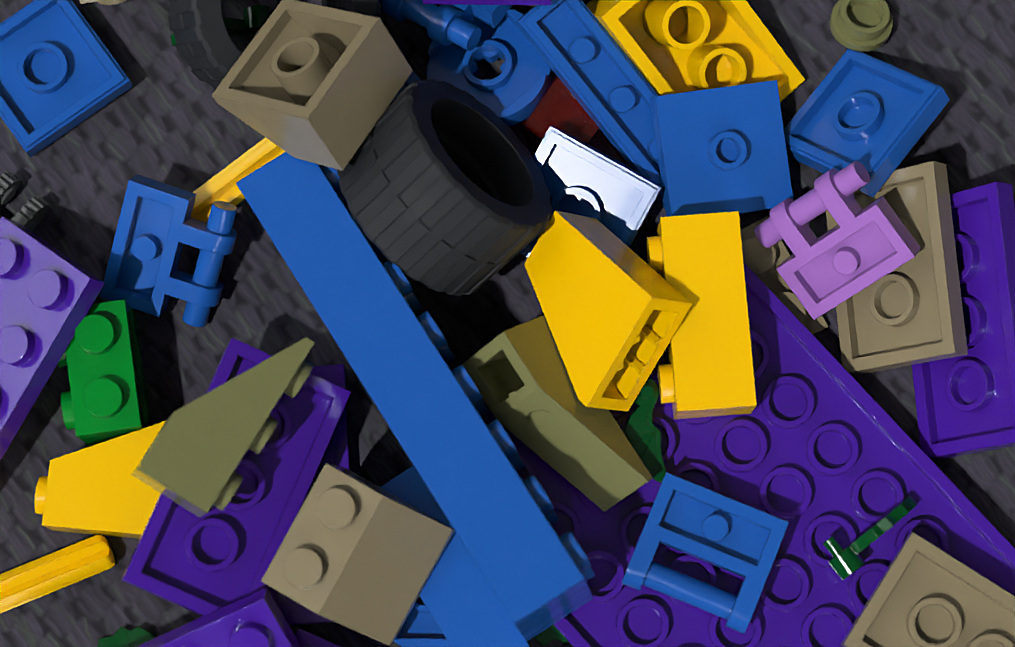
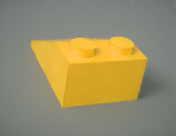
(696, 44)

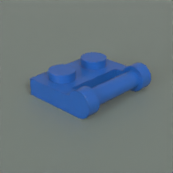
(714, 532)

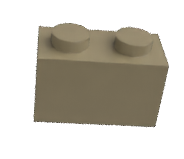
(315, 81)
(357, 554)

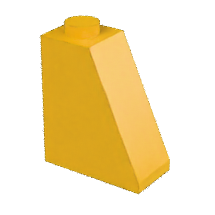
(602, 309)
(96, 488)

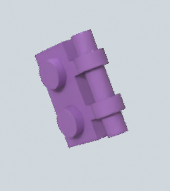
(847, 257)

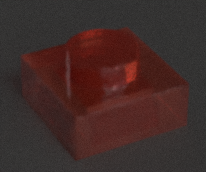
(560, 109)

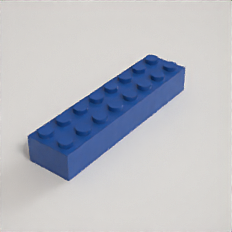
(424, 403)

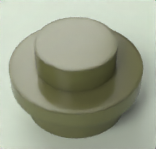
(861, 24)

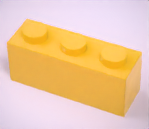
(711, 349)

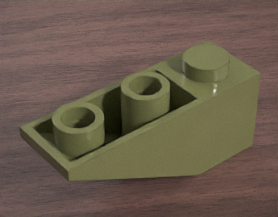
(535, 400)
(207, 438)

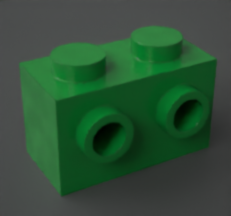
(105, 375)

